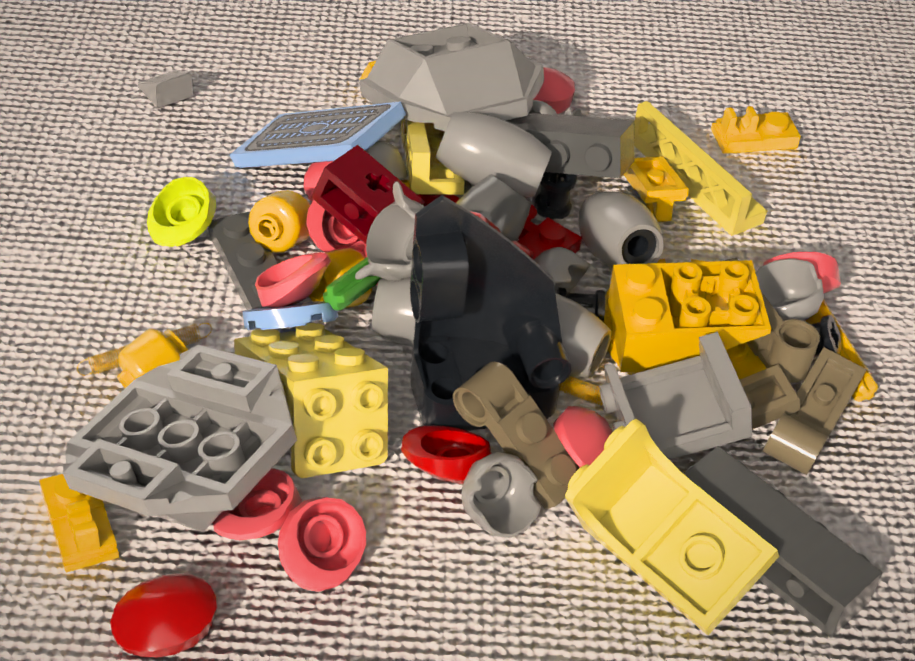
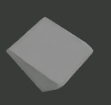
(167, 88)

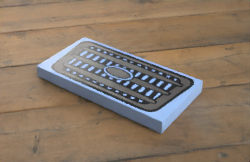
(317, 135)

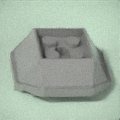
(454, 72)
(185, 438)

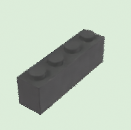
(583, 143)
(814, 567)

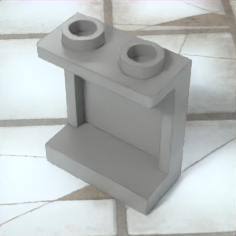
(683, 403)

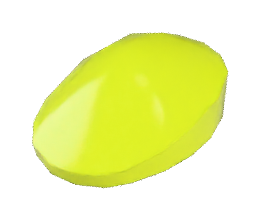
(181, 212)

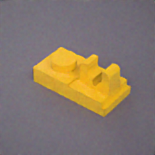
(755, 131)
(657, 185)
(78, 525)

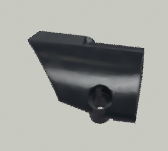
(477, 305)

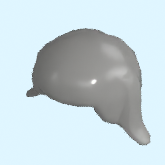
(391, 239)

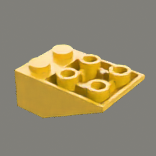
(667, 307)

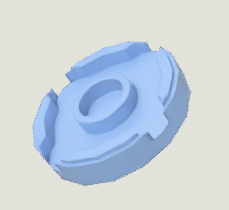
(288, 316)

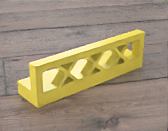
(420, 150)
(707, 181)

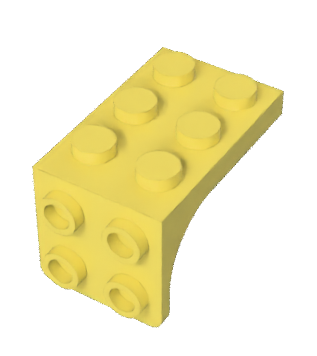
(332, 397)
(667, 528)

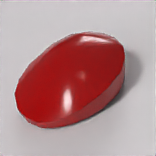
(444, 451)
(164, 615)

